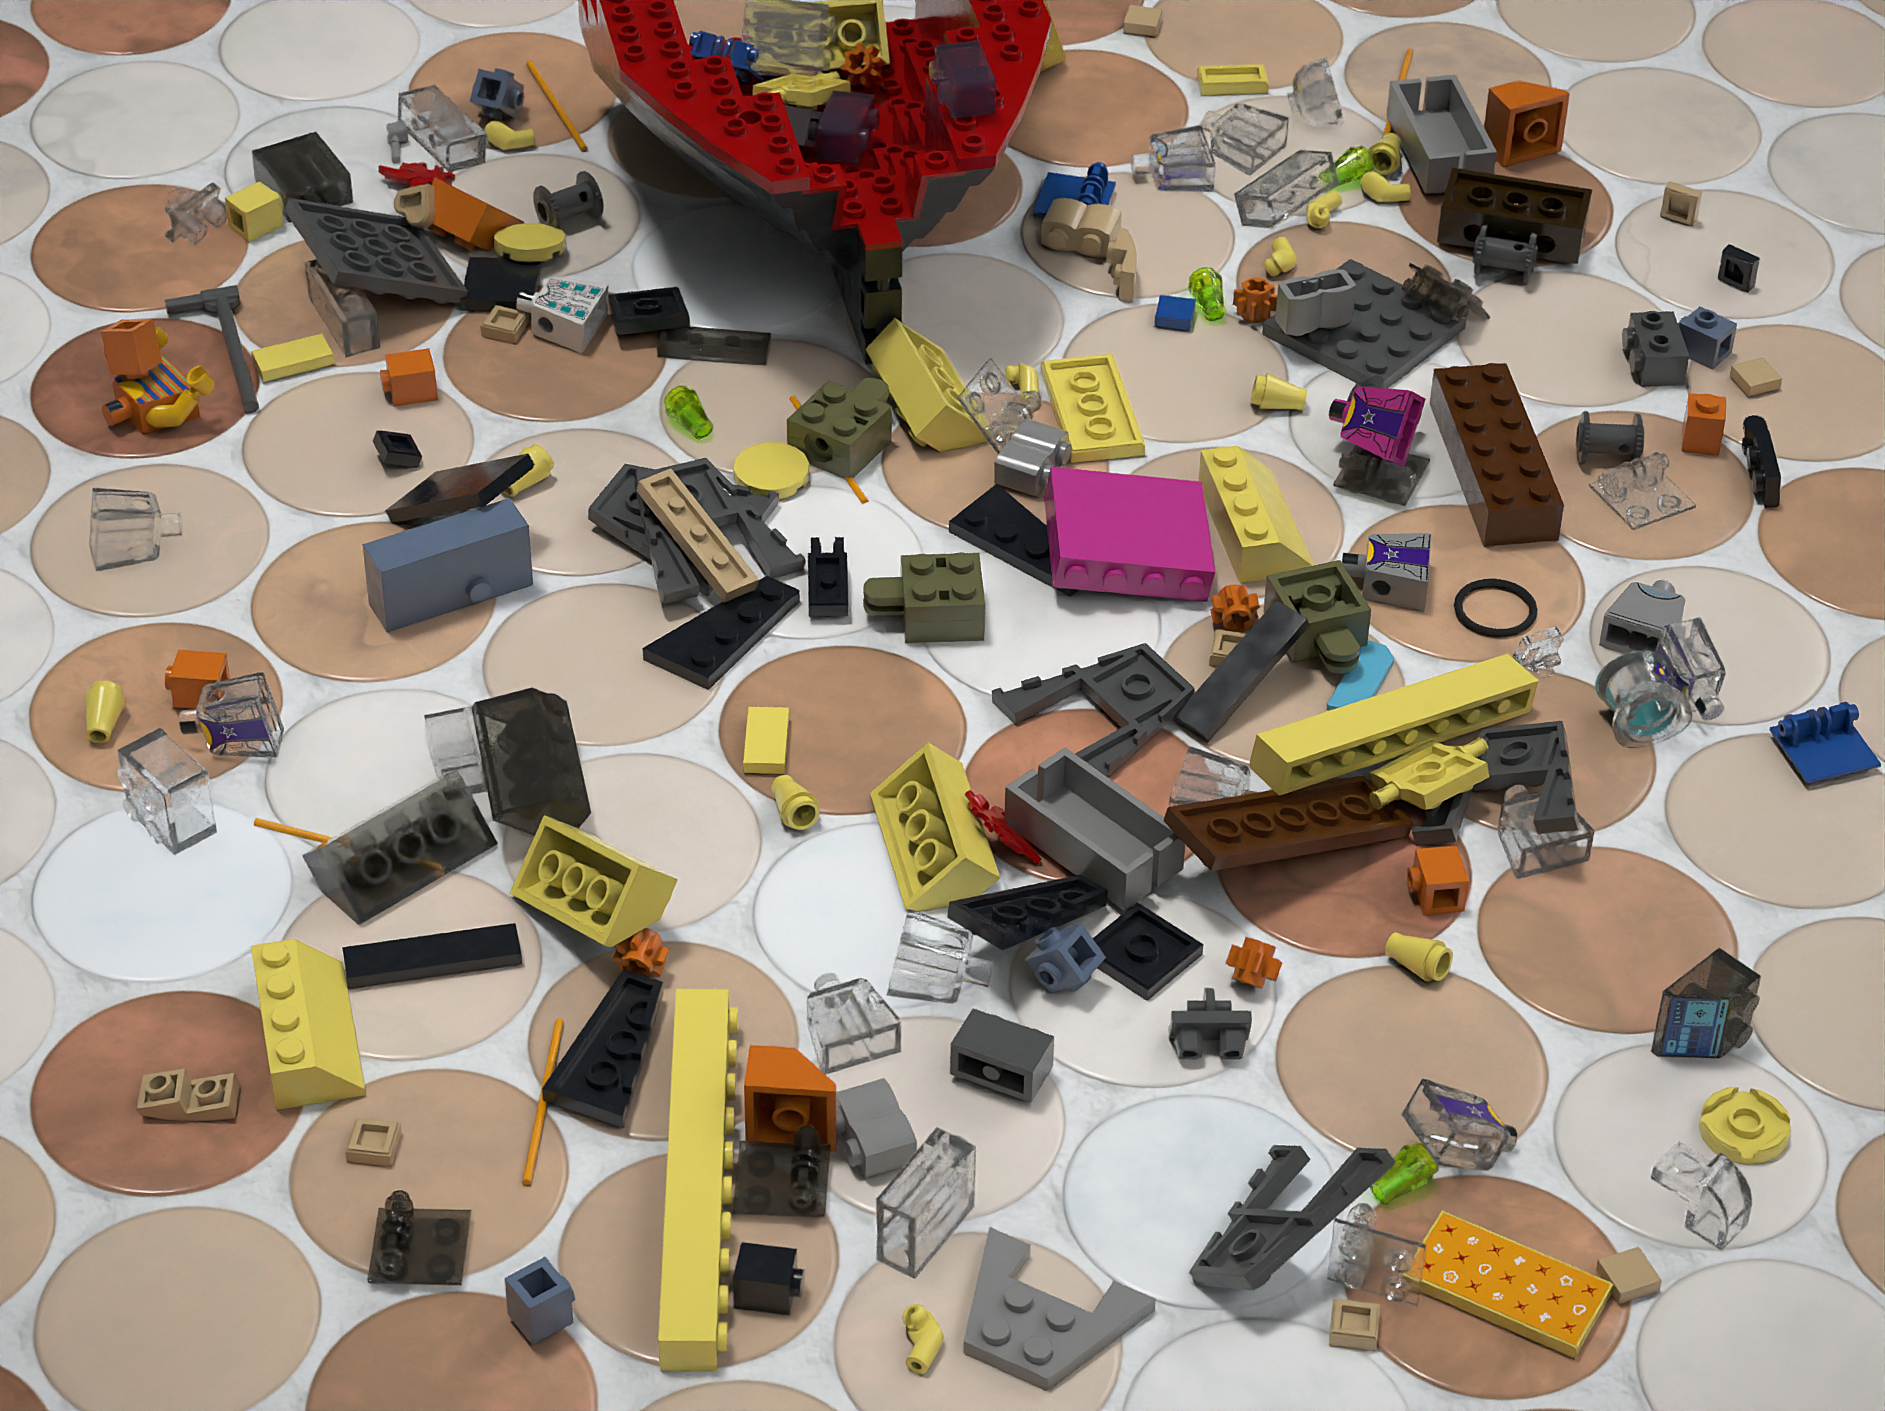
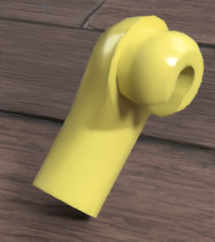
(508, 139)
(1381, 190)
(1319, 210)
(1282, 258)
(1024, 376)
(925, 1336)

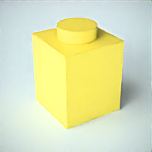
(254, 211)

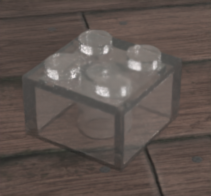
(166, 791)

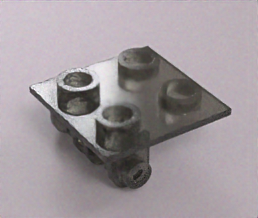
(1443, 296)
(1379, 478)
(783, 1176)
(418, 1244)

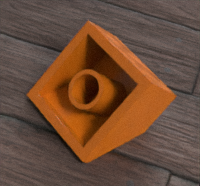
(1525, 121)
(467, 217)
(787, 1093)

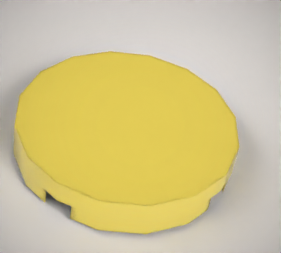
(530, 242)
(771, 468)
(1745, 1125)

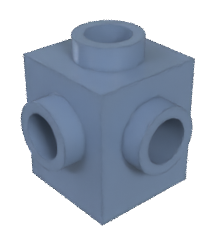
(497, 94)
(1065, 958)

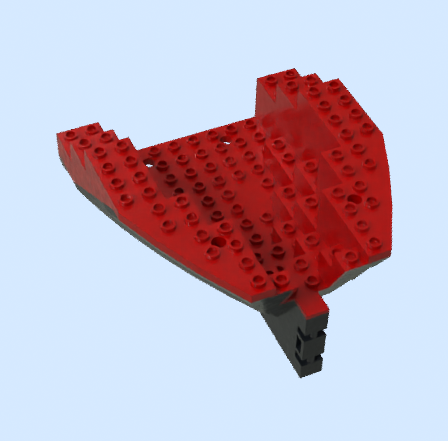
(840, 210)

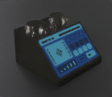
(1707, 1009)

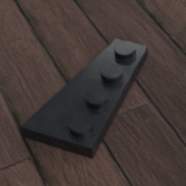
(1007, 532)
(723, 634)
(1027, 911)
(608, 1054)

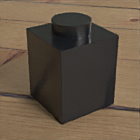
(767, 1278)

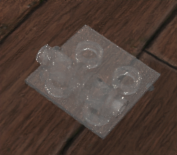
(996, 404)
(1642, 491)
(1374, 1258)

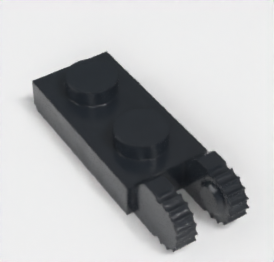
(1761, 456)
(827, 580)

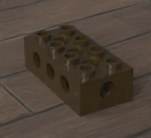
(1515, 206)

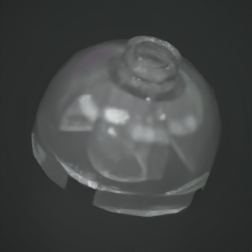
(1316, 95)

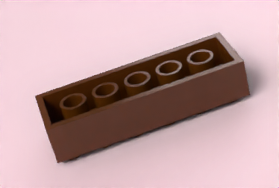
(1496, 455)

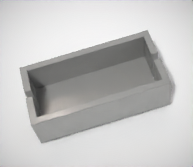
(1440, 135)
(1094, 827)

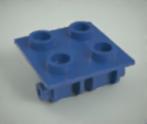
(741, 54)
(1088, 190)
(1825, 742)

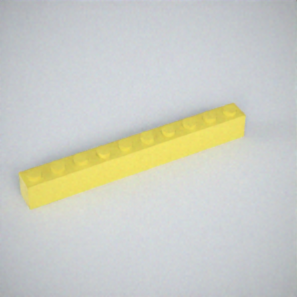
(696, 1182)

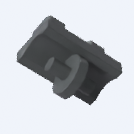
(1210, 1021)

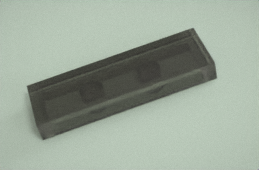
(715, 345)

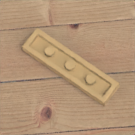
(697, 535)

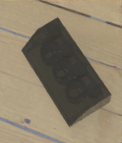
(530, 760)
(401, 848)

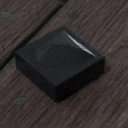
(1738, 268)
(397, 448)

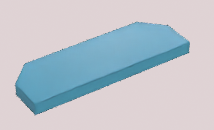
(1366, 679)

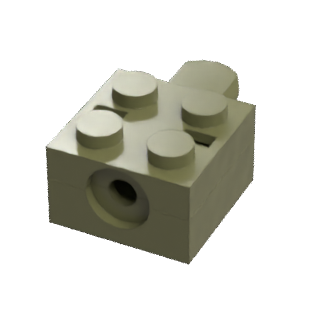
(843, 426)
(935, 595)
(1334, 611)

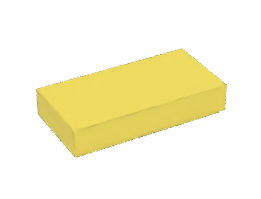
(1232, 79)
(292, 357)
(766, 740)

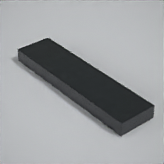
(1242, 671)
(432, 955)

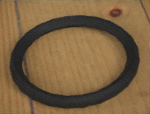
(1492, 631)

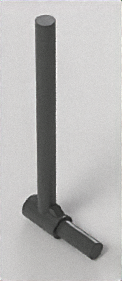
(222, 301)

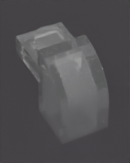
(1714, 1190)

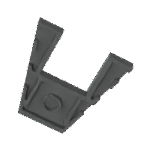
(724, 507)
(619, 514)
(1129, 685)
(1515, 756)
(1265, 1239)

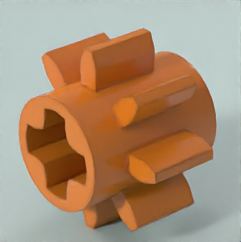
(854, 61)
(1255, 300)
(1235, 608)
(642, 953)
(1253, 962)

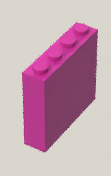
(1128, 534)

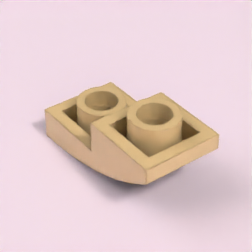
(1123, 259)
(178, 1098)

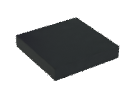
(498, 282)
(648, 310)
(1145, 951)

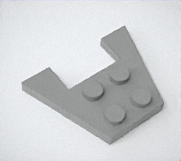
(1037, 1332)

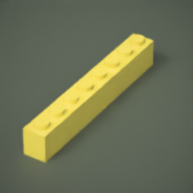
(1392, 724)

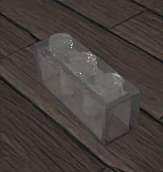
(442, 128)
(1286, 189)
(344, 312)

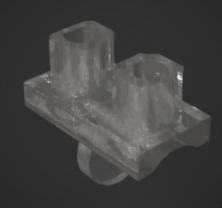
(190, 209)

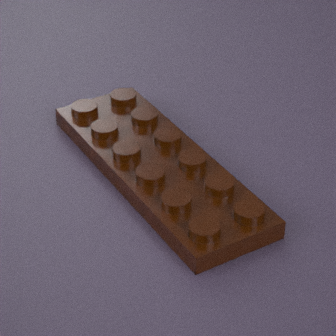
(1294, 824)

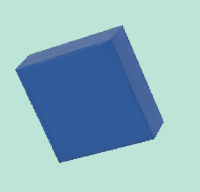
(1175, 312)

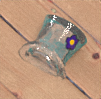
(1642, 699)

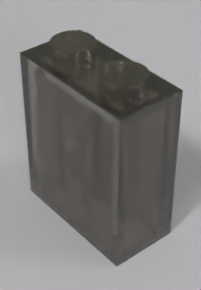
(303, 171)

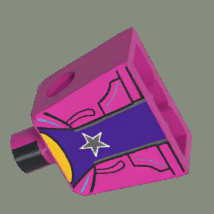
(1380, 420)

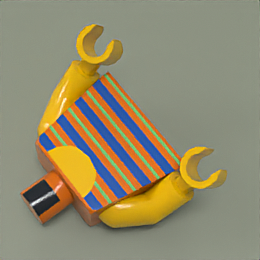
(159, 399)

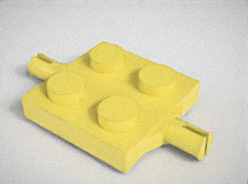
(803, 90)
(1430, 774)

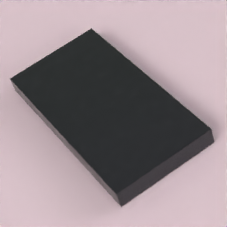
(460, 488)

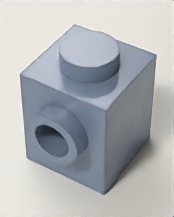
(1707, 336)
(539, 1300)

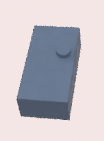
(448, 564)

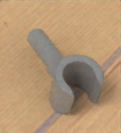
(396, 133)

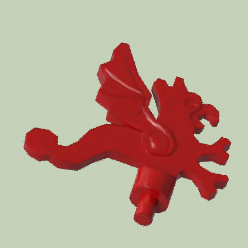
(416, 174)
(996, 822)

